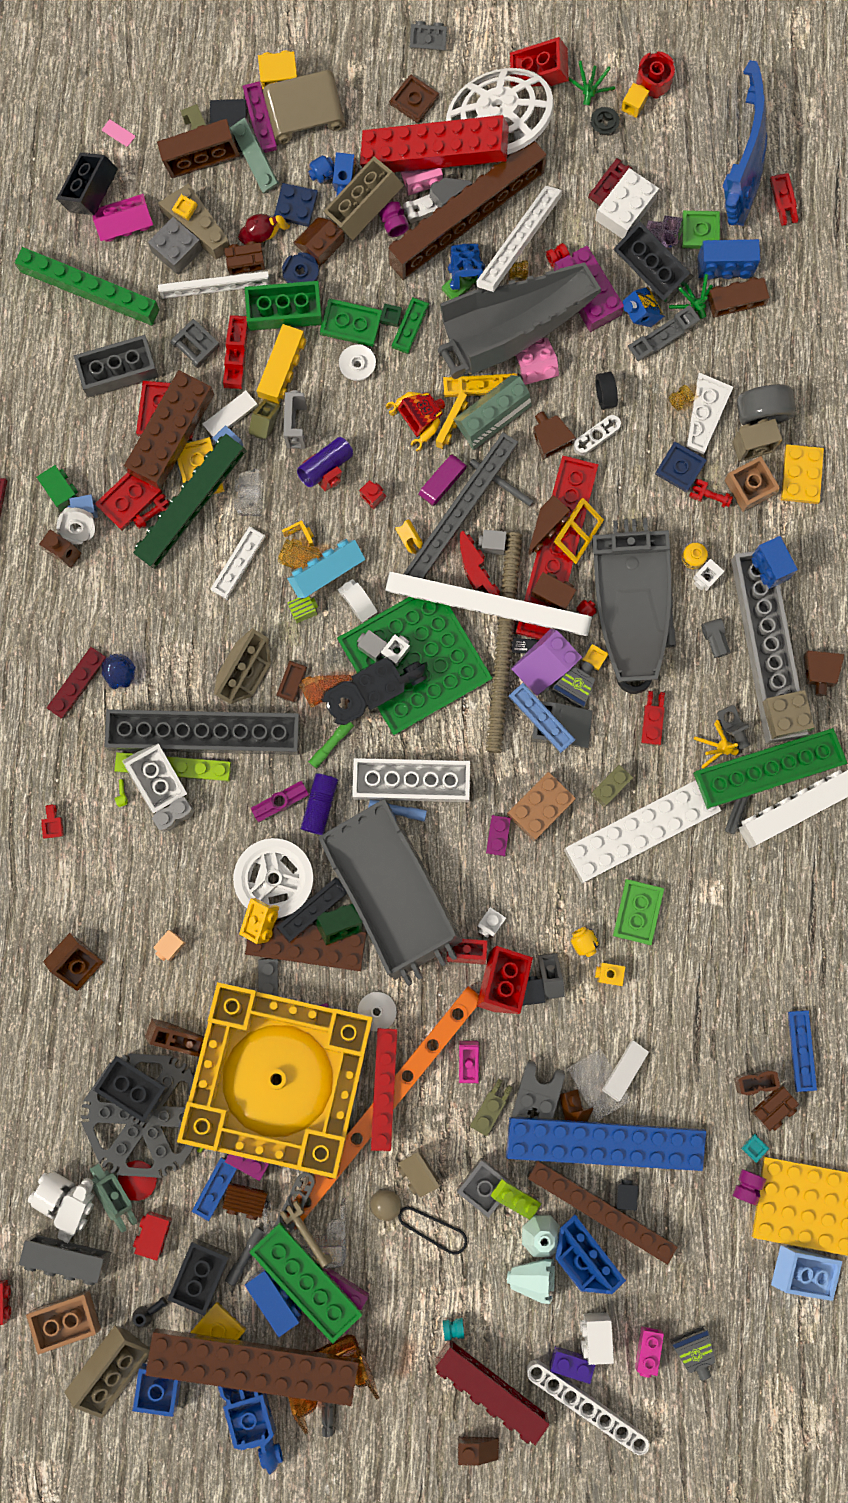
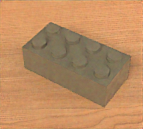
(363, 198)

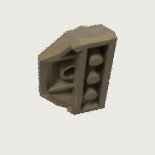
(243, 668)

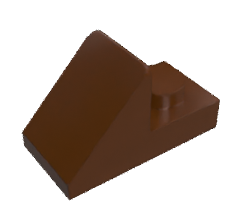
(573, 1108)

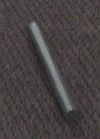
(505, 485)

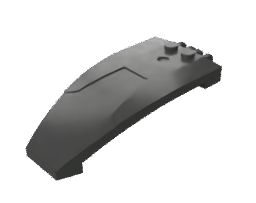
(634, 598)

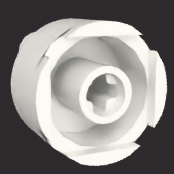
(50, 1193)

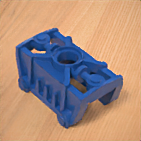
(466, 259)

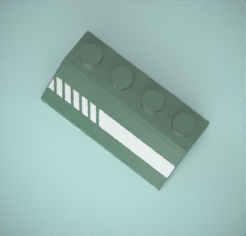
(494, 411)

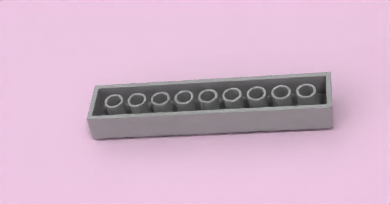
(765, 637)

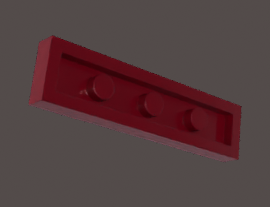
(76, 683)

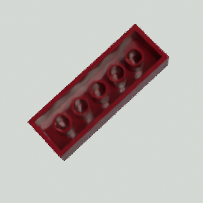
(491, 1392)

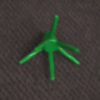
(588, 89)
(697, 304)

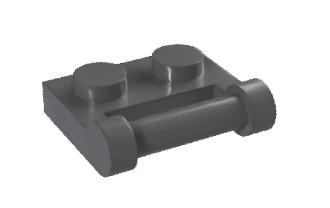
(199, 338)

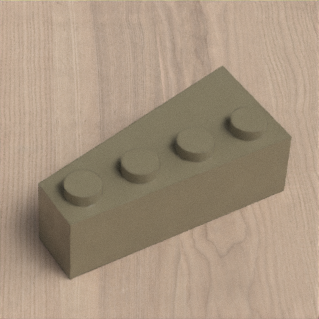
(200, 223)

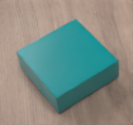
(755, 1148)

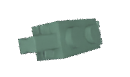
(112, 1197)

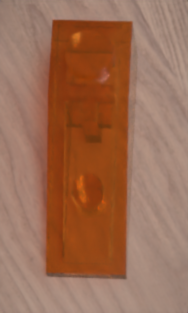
(314, 687)

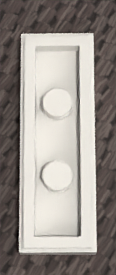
(230, 413)
(625, 1071)

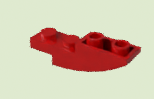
(472, 563)

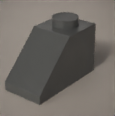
(446, 188)
(551, 975)

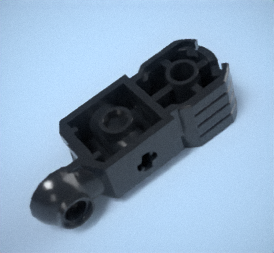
(370, 688)

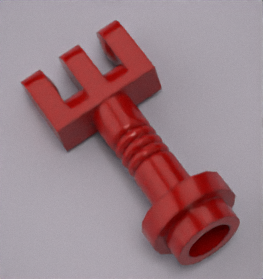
(703, 491)
(140, 521)

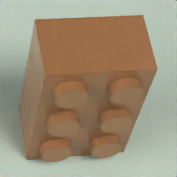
(541, 806)
(63, 1322)

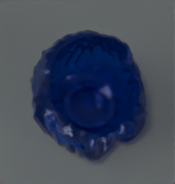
(118, 671)

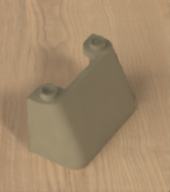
(303, 104)

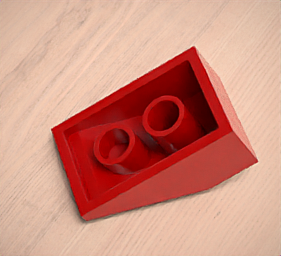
(545, 59)

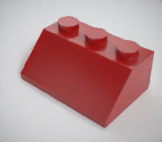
(504, 981)

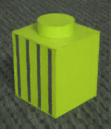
(303, 608)

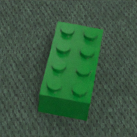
(285, 304)

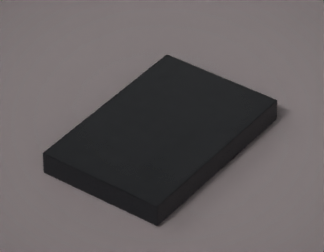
(229, 109)

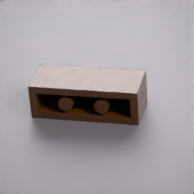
(738, 297)

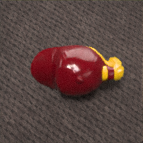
(261, 228)

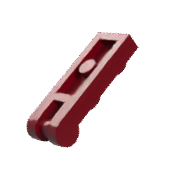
(608, 182)

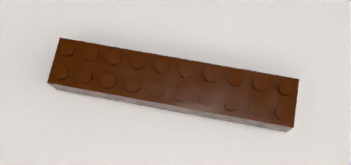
(466, 209)
(252, 1366)

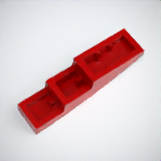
(235, 352)

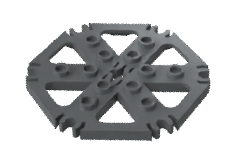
(133, 1131)

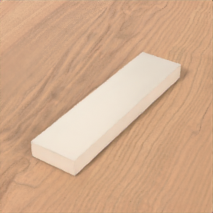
(238, 563)

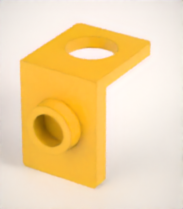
(299, 526)

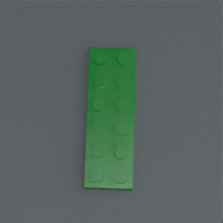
(306, 1282)

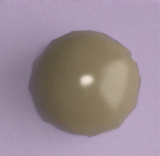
(385, 1205)

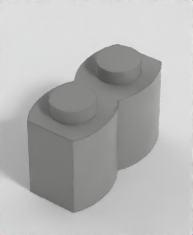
(169, 817)

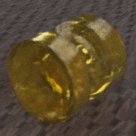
(519, 269)
(681, 397)

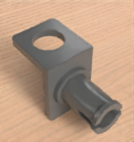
(734, 727)

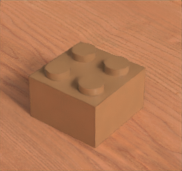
(752, 484)

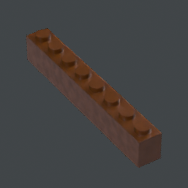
(602, 1211)

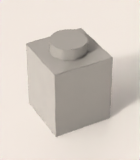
(492, 542)
(371, 645)

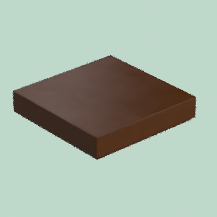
(414, 98)

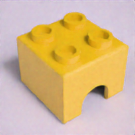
(277, 67)

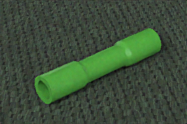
(323, 752)

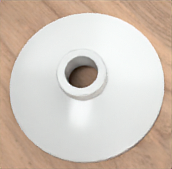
(353, 355)
(386, 1006)

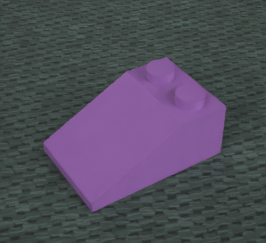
(546, 662)

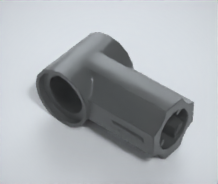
(715, 634)

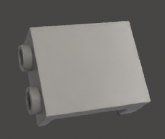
(293, 437)

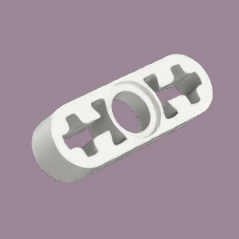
(583, 438)

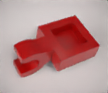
(52, 826)

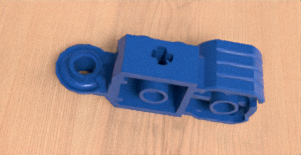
(252, 1425)

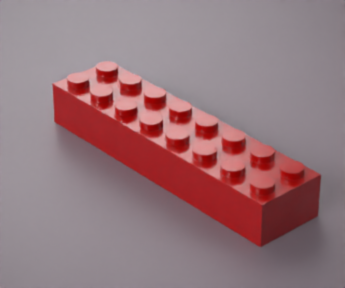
(437, 144)

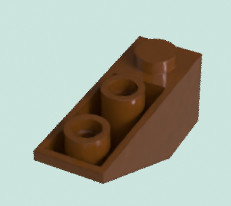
(550, 517)

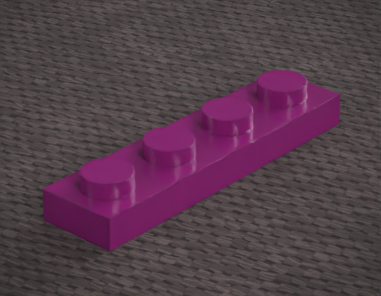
(259, 116)

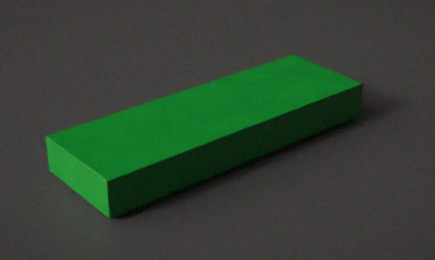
(410, 325)

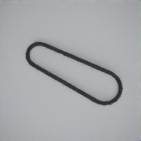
(427, 1238)

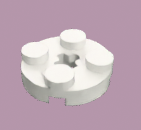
(79, 516)

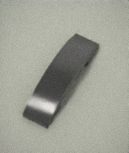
(665, 334)

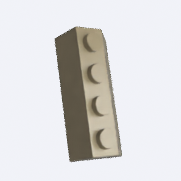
(107, 1372)

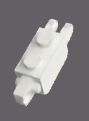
(74, 1210)

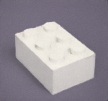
(627, 203)

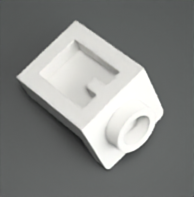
(490, 923)

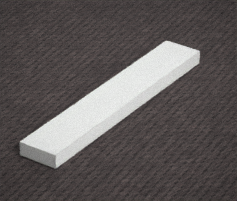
(213, 285)

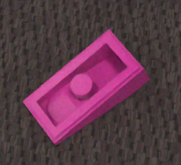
(468, 1061)

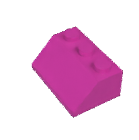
(122, 218)

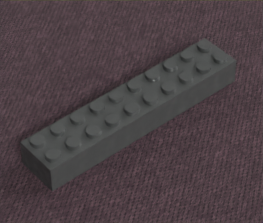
(203, 731)

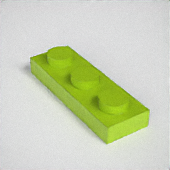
(515, 1199)

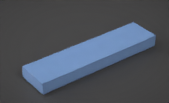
(541, 717)

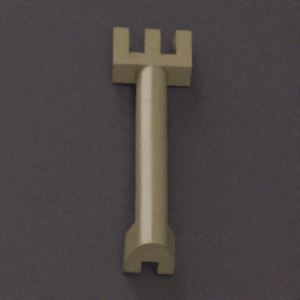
(295, 1217)

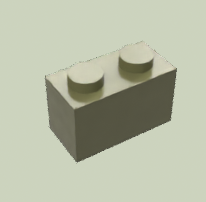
(611, 785)

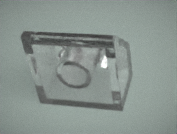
(249, 493)

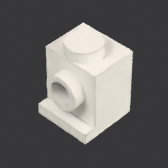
(711, 570)
(396, 642)

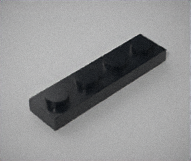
(314, 907)

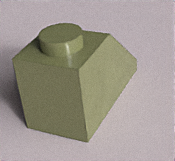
(264, 419)

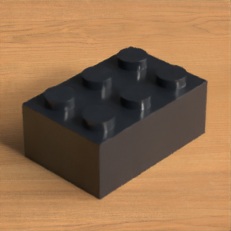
(87, 183)
(131, 1089)
(199, 1276)

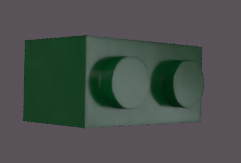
(339, 924)

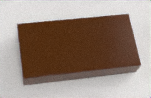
(290, 682)

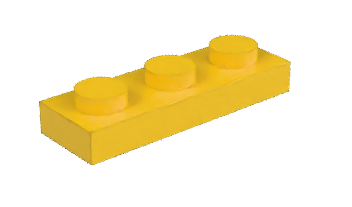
(445, 434)

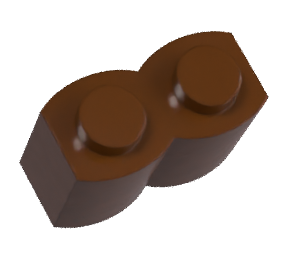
(761, 1081)

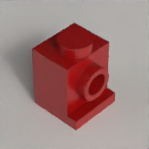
(372, 494)

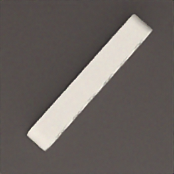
(593, 1415)

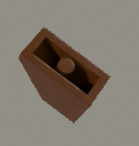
(477, 1450)

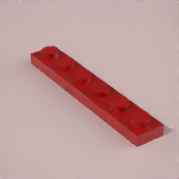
(384, 1089)

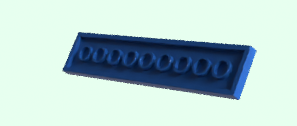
(605, 1144)

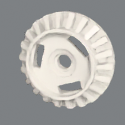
(268, 855)

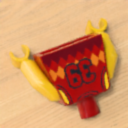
(420, 414)

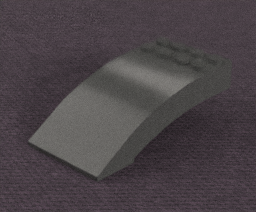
(391, 891)

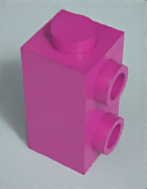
(649, 1351)

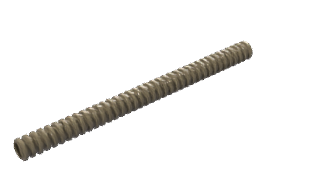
(503, 645)

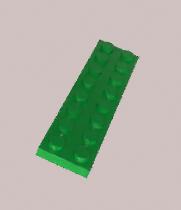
(770, 768)

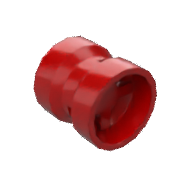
(556, 254)

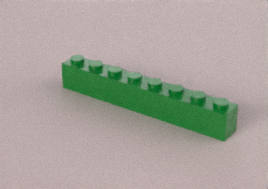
(87, 286)

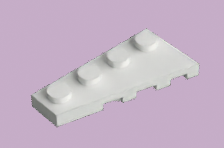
(707, 408)

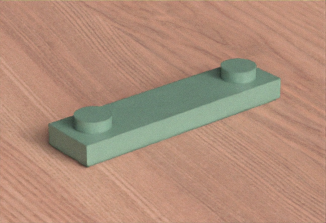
(254, 155)

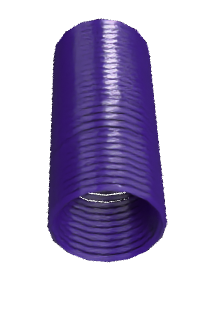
(316, 467)
(319, 806)

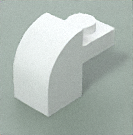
(357, 600)

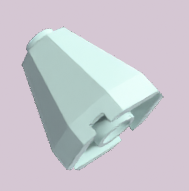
(538, 1228)
(534, 1279)

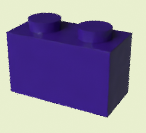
(571, 1365)

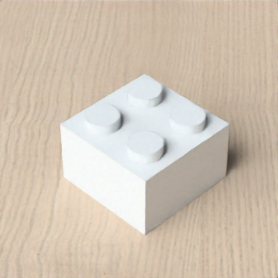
(597, 1333)

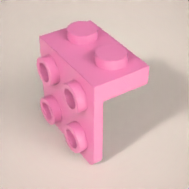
(420, 180)
(538, 362)

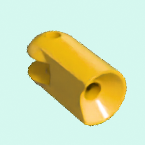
(409, 536)

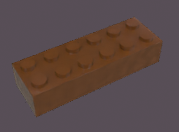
(169, 429)

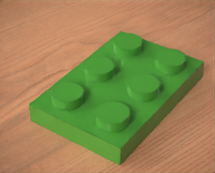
(638, 912)

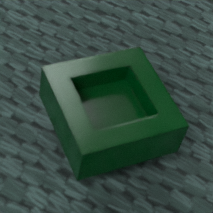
(391, 315)

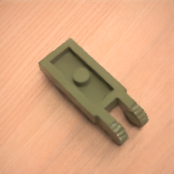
(490, 1109)

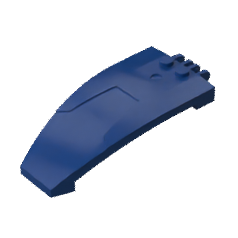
(744, 179)

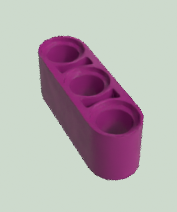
(442, 480)

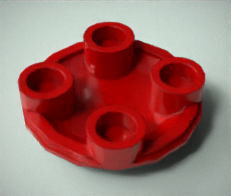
(137, 1187)

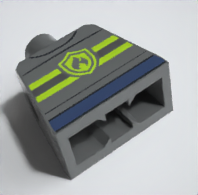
(575, 685)
(695, 1351)

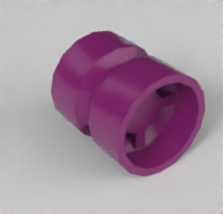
(394, 219)
(749, 1187)

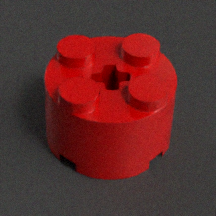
(656, 73)

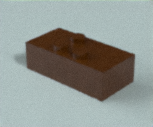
(198, 148)

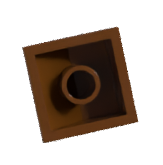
(320, 239)
(73, 962)

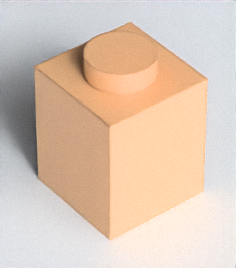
(169, 946)

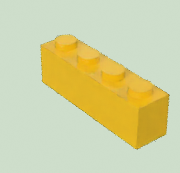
(281, 364)

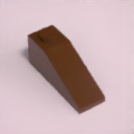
(174, 1038)

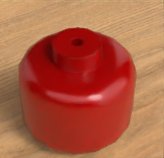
(586, 608)

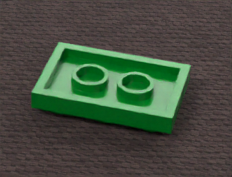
(351, 322)

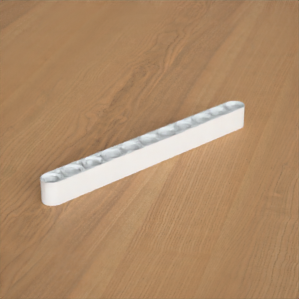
(488, 604)

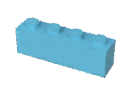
(325, 569)

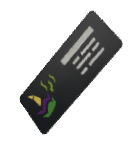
(522, 645)

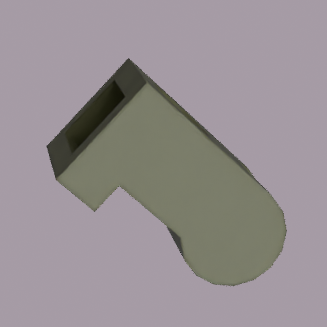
(192, 116)

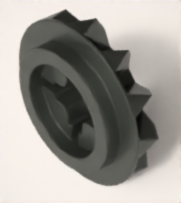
(609, 115)

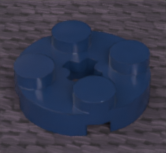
(299, 261)

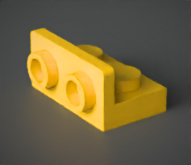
(259, 921)

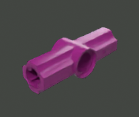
(268, 808)

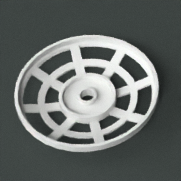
(509, 103)

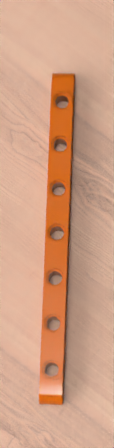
(417, 1065)

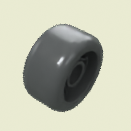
(766, 402)

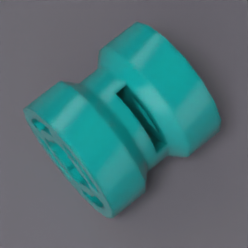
(453, 1329)

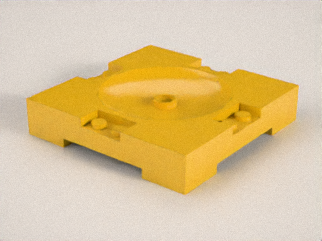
(286, 1124)

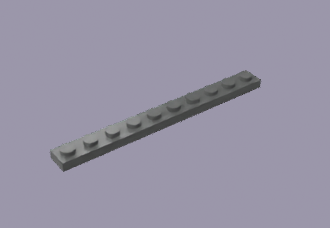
(462, 507)

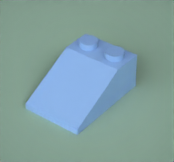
(806, 1273)

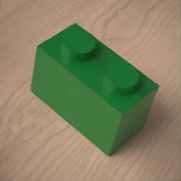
(57, 487)

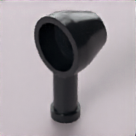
(147, 1313)

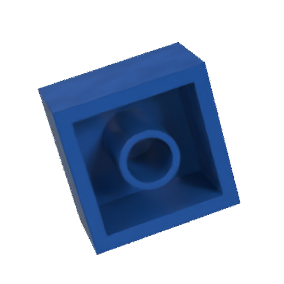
(774, 562)
(156, 1394)

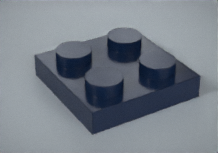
(296, 204)
(680, 467)

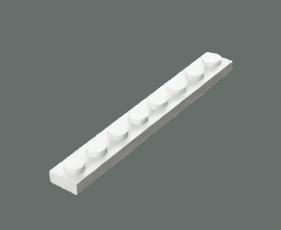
(519, 238)

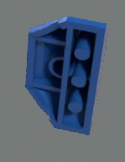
(585, 1260)

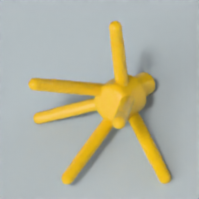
(723, 747)

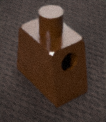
(551, 435)
(58, 547)
(822, 670)

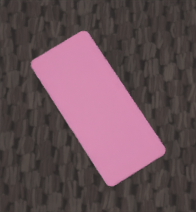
(118, 133)

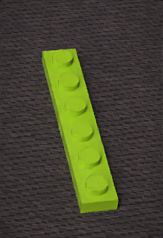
(188, 767)

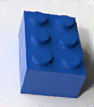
(728, 258)
(273, 1302)

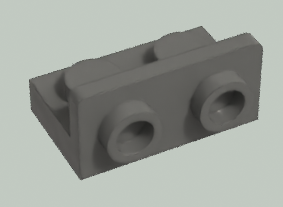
(428, 36)

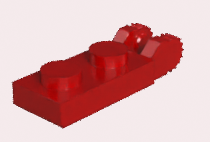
(784, 197)
(653, 720)

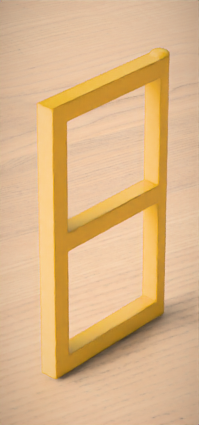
(582, 502)

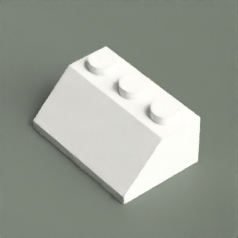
(154, 777)

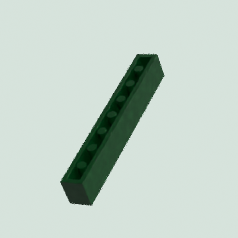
(189, 501)

